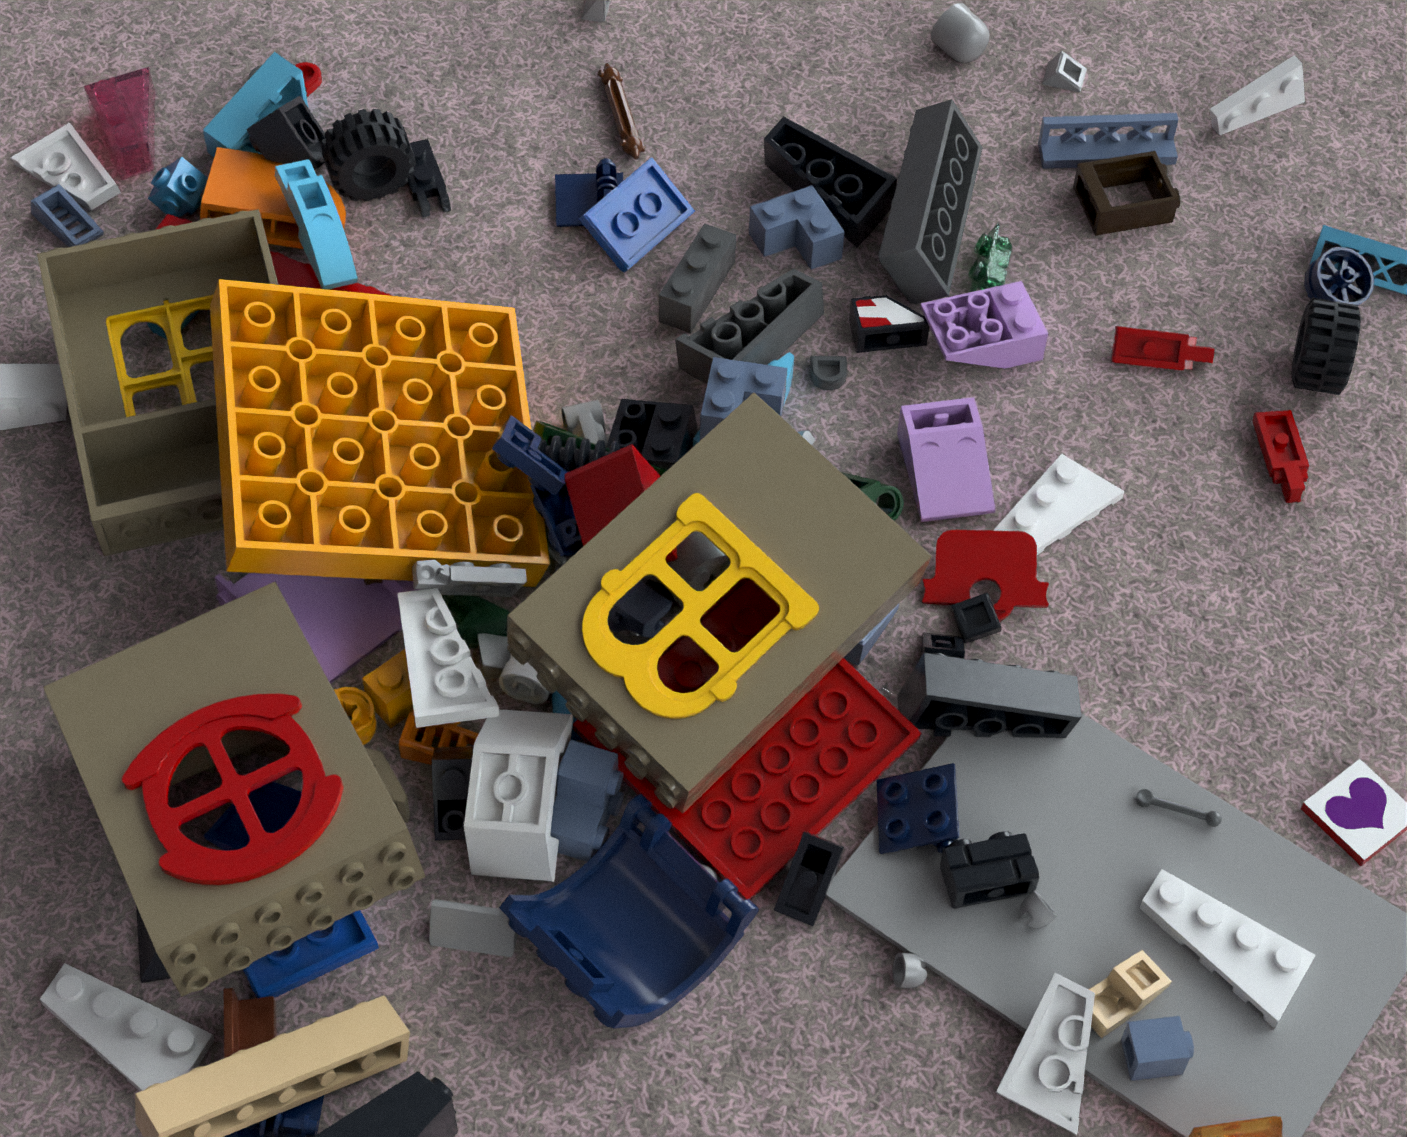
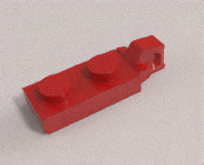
(1157, 349)
(1282, 451)

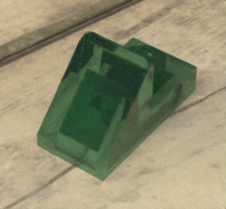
(476, 616)

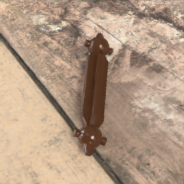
(621, 111)

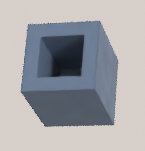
(1156, 1048)

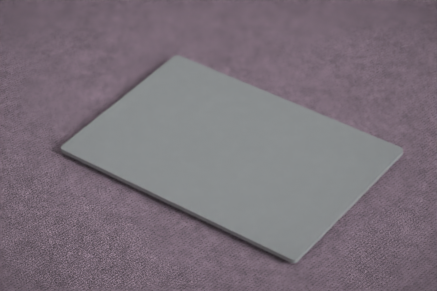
(1094, 869)

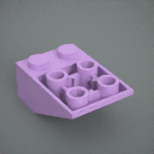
(988, 327)
(946, 459)

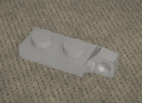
(465, 579)

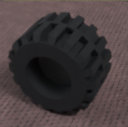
(368, 155)
(1326, 346)

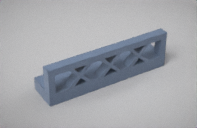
(1077, 148)

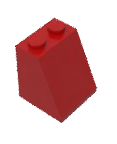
(606, 488)

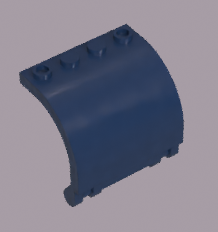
(634, 922)

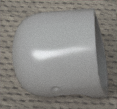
(960, 34)

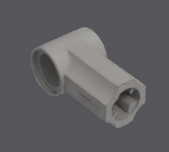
(585, 420)

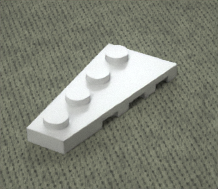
(1060, 502)
(439, 664)
(1245, 953)
(124, 1030)

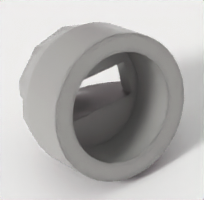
(1039, 909)
(908, 970)

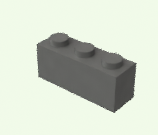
(697, 278)

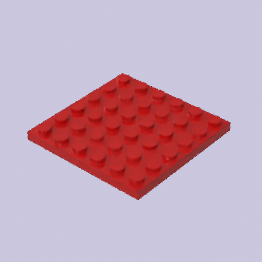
(795, 774)

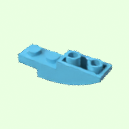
(318, 223)

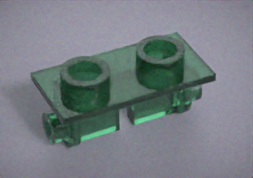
(991, 260)

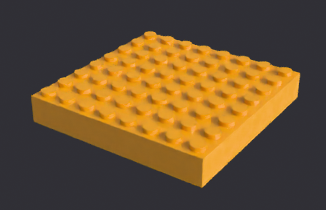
(368, 433)

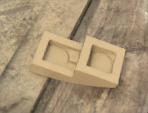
(1126, 992)

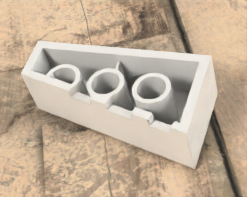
(31, 395)

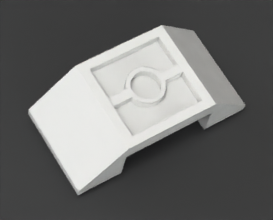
(514, 795)

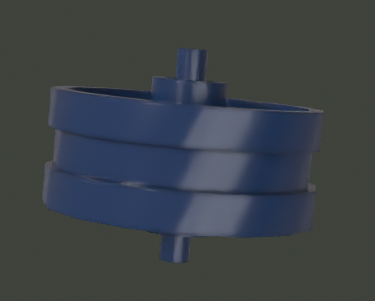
(1338, 281)

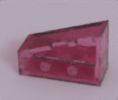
(126, 120)

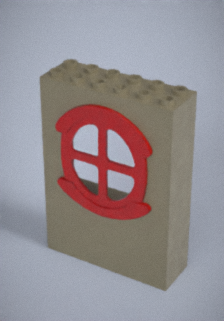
(191, 706)

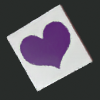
(1358, 812)

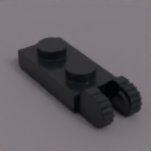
(427, 179)

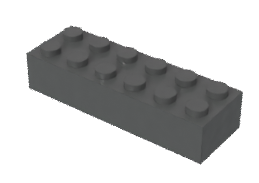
(931, 203)

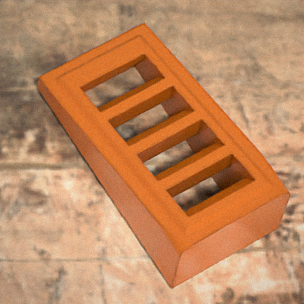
(423, 751)

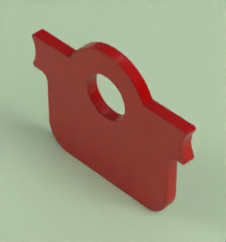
(990, 555)

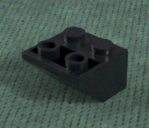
(656, 429)
(450, 790)

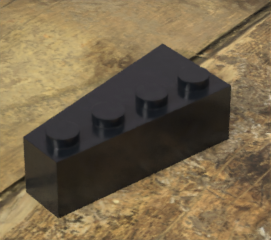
(848, 185)

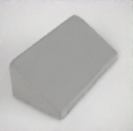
(471, 928)

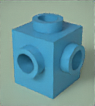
(178, 188)

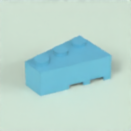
(262, 94)

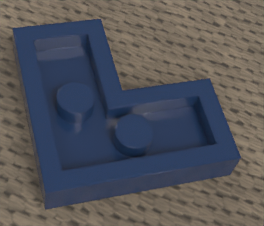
(518, 448)

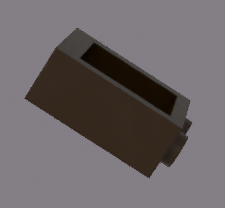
(1122, 170)

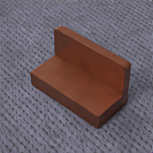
(247, 1021)

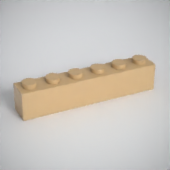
(275, 1074)

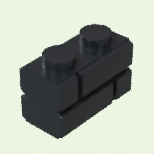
(988, 869)

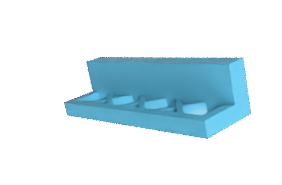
(1369, 247)

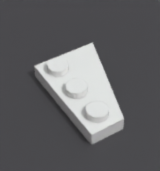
(1263, 97)
(68, 161)
(1052, 1055)

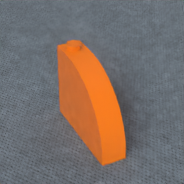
(249, 183)

